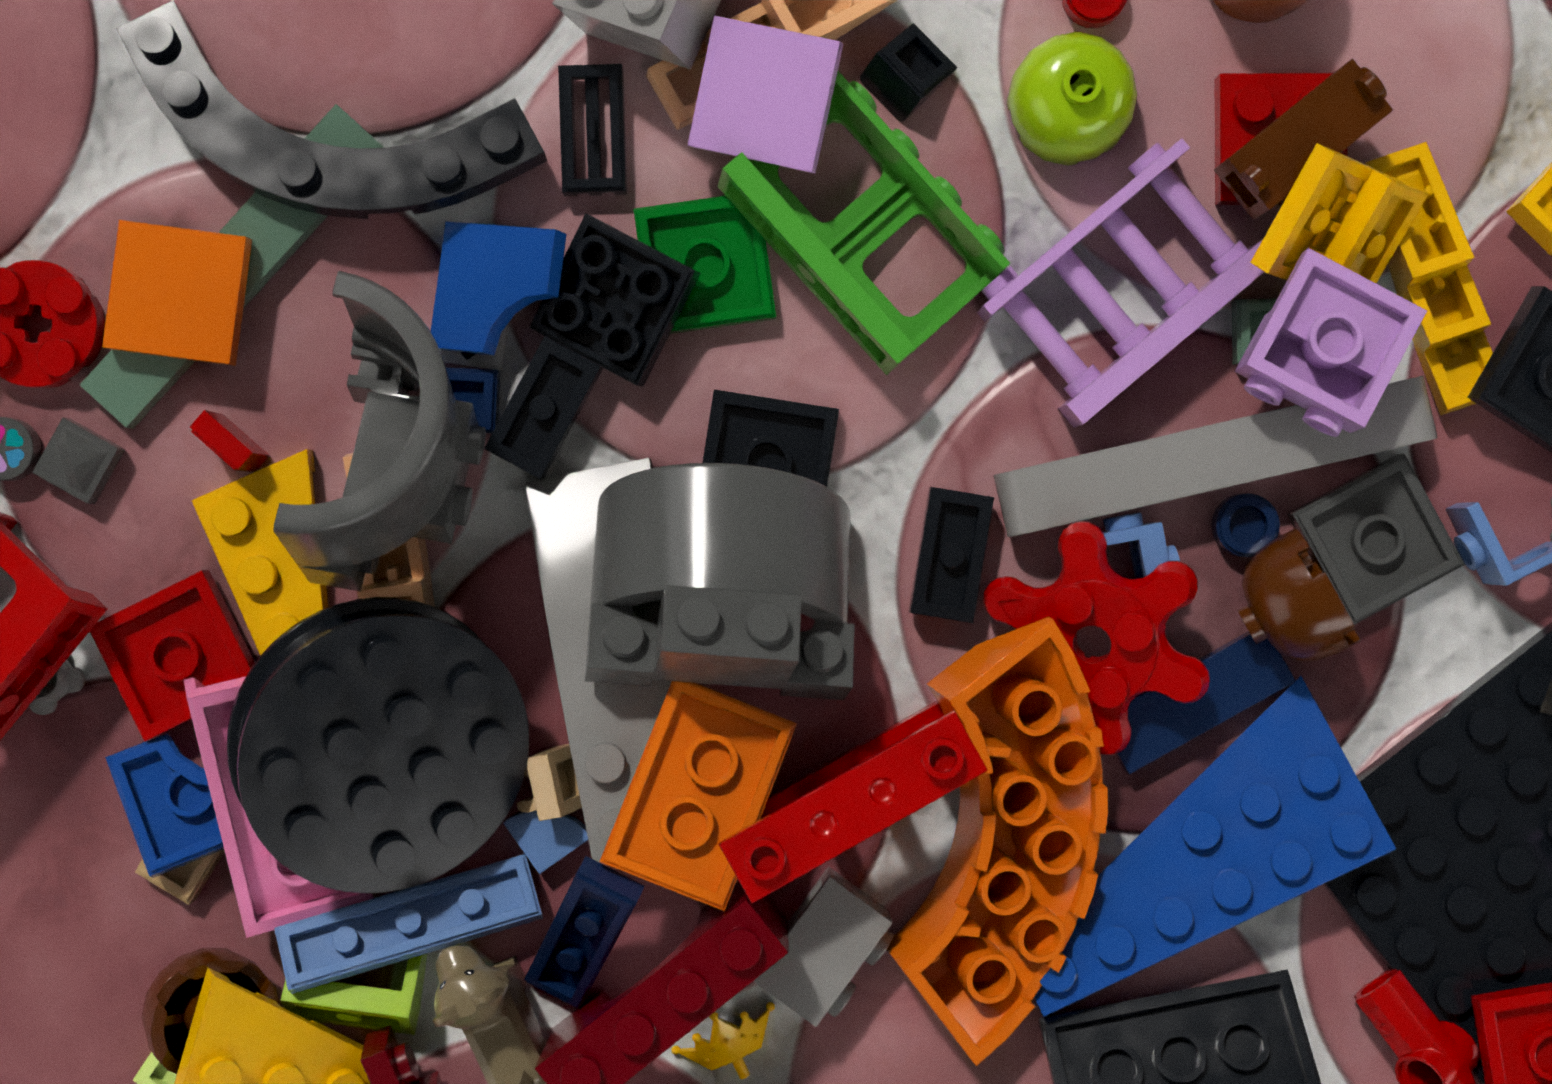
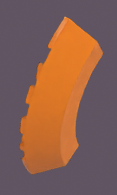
(1020, 839)

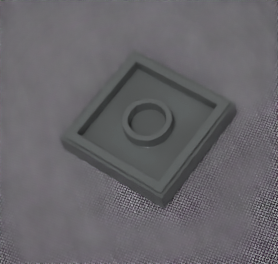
(1377, 538)

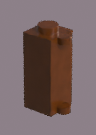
(1328, 115)

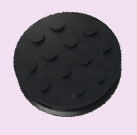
(377, 745)

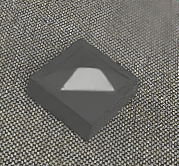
(78, 460)

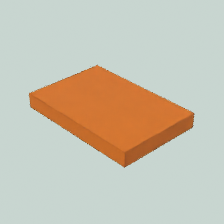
(694, 787)

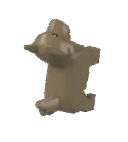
(491, 1012)

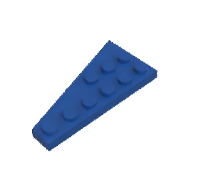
(1238, 841)

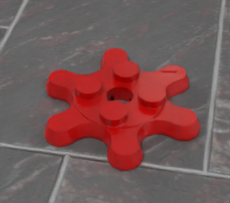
(1129, 612)

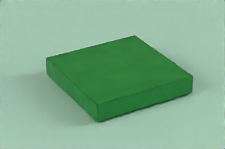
(725, 250)

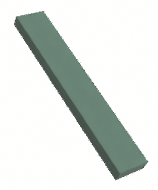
(135, 382)

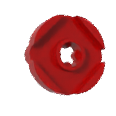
(75, 329)

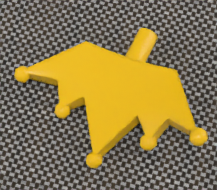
(728, 1042)

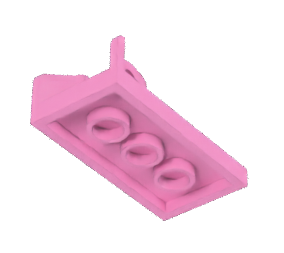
(263, 887)

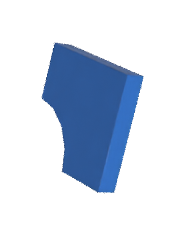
(488, 278)
(166, 804)

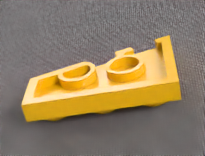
(254, 561)
(257, 1041)

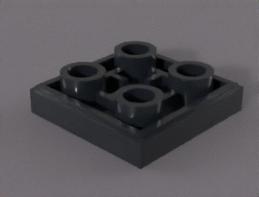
(615, 300)

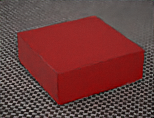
(228, 441)

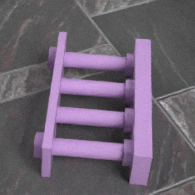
(1134, 344)

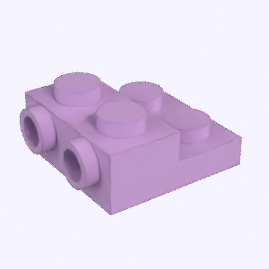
(1329, 344)

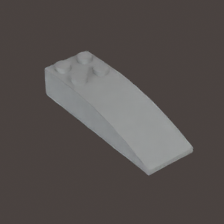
(602, 720)

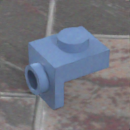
(1145, 541)

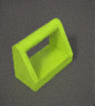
(363, 1005)

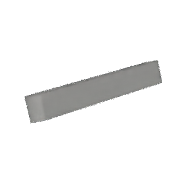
(1202, 461)

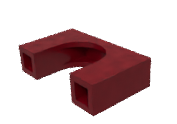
(621, 1036)

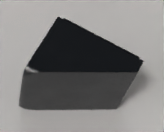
(907, 72)

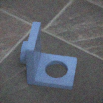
(1483, 552)

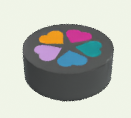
(18, 449)

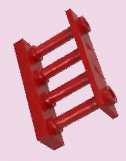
(852, 799)

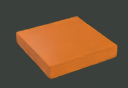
(177, 292)

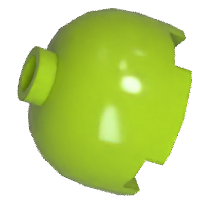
(1072, 98)

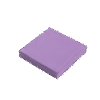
(765, 94)

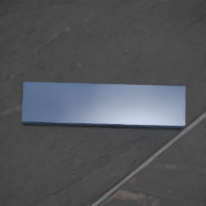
(407, 923)

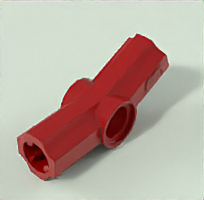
(1426, 1047)

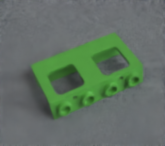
(832, 253)

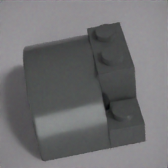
(407, 451)
(734, 569)

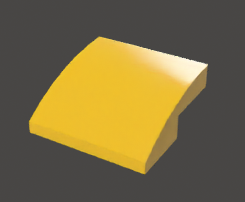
(1342, 214)

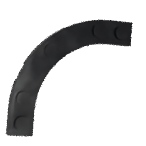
(315, 174)

